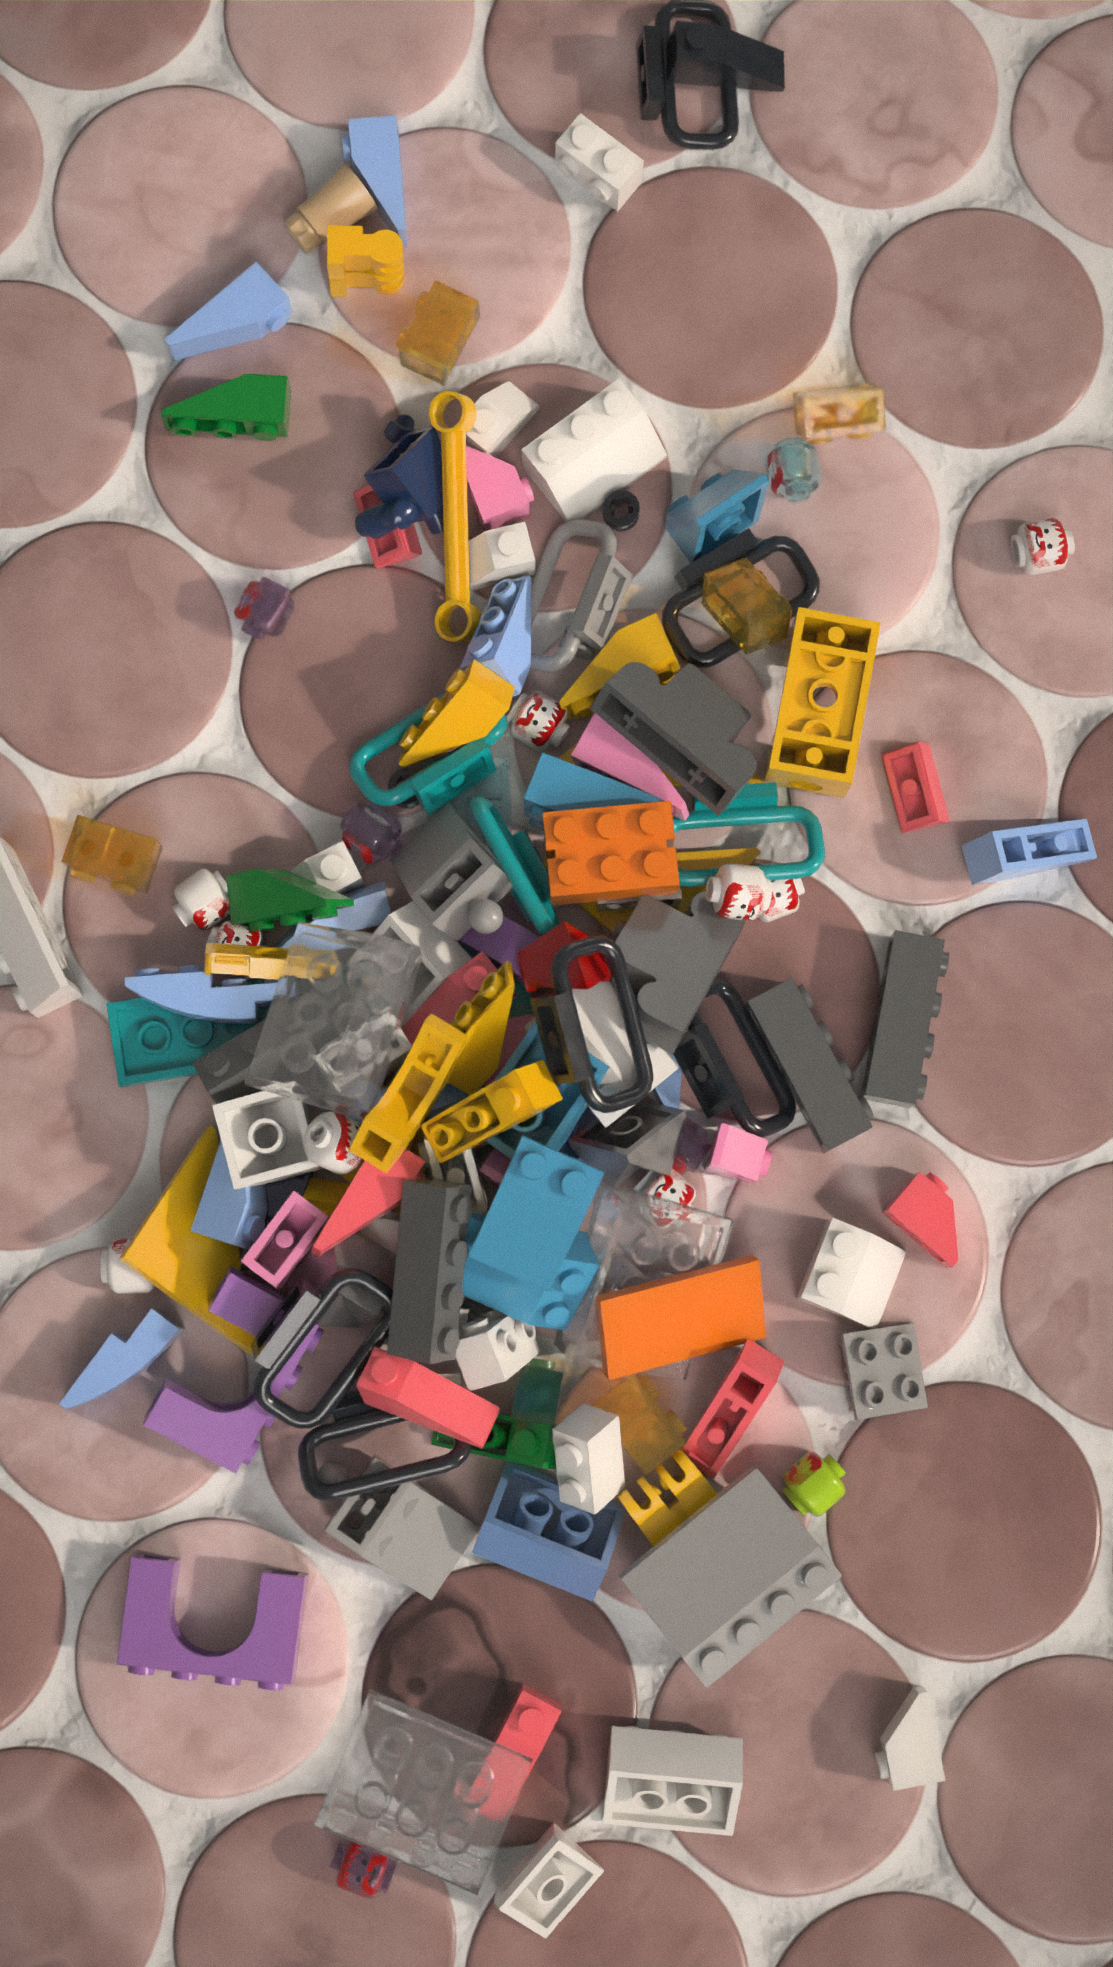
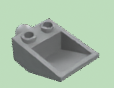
(453, 875)
(402, 1529)

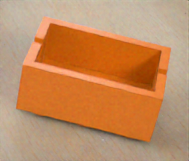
(610, 853)

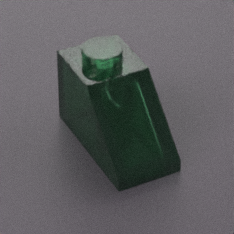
(537, 1392)

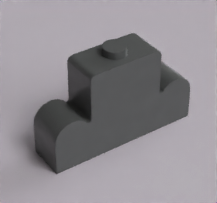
(682, 729)
(673, 962)

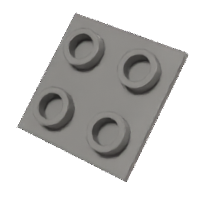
(883, 1371)

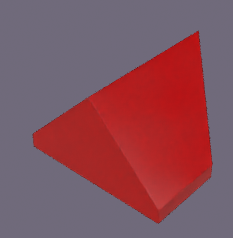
(537, 958)

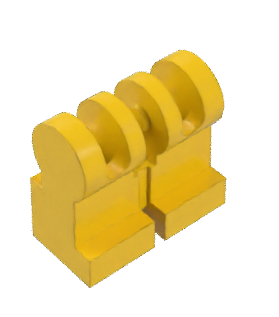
(364, 260)
(654, 1516)

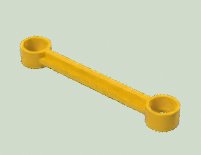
(455, 515)

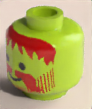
(814, 1484)

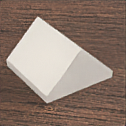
(547, 1882)

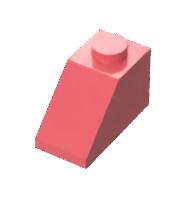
(927, 1216)

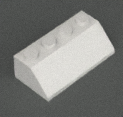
(29, 943)

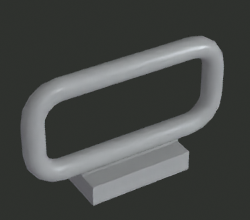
(598, 601)

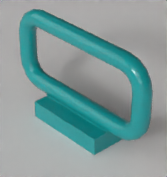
(438, 781)
(756, 806)
(520, 863)

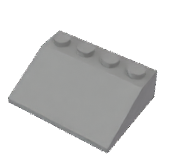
(730, 1576)

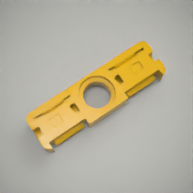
(245, 960)

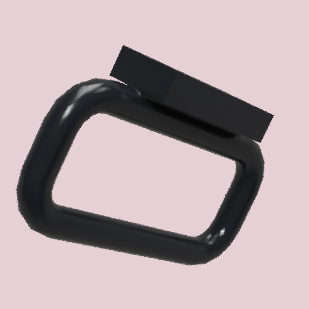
(659, 96)
(692, 578)
(563, 1035)
(712, 1078)
(290, 1327)
(354, 1417)

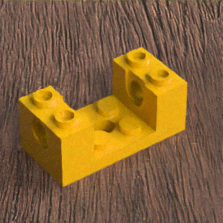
(815, 744)

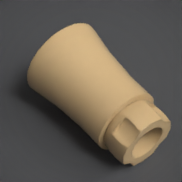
(338, 202)

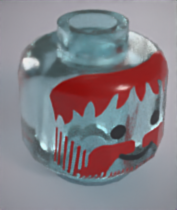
(794, 469)

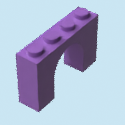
(227, 1430)
(154, 1640)

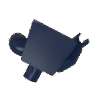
(406, 482)

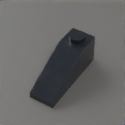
(722, 58)

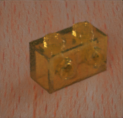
(438, 332)
(838, 412)
(746, 605)
(111, 855)
(644, 1427)

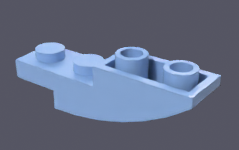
(197, 997)

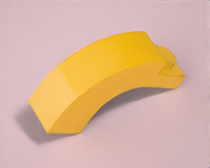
(411, 1094)

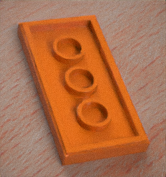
(680, 1317)

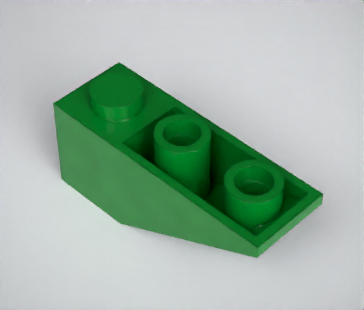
(241, 406)
(278, 895)
(513, 1441)

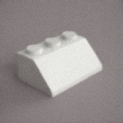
(593, 452)
(608, 1041)
(673, 1780)

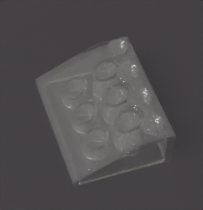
(335, 1018)
(635, 1243)
(423, 1792)

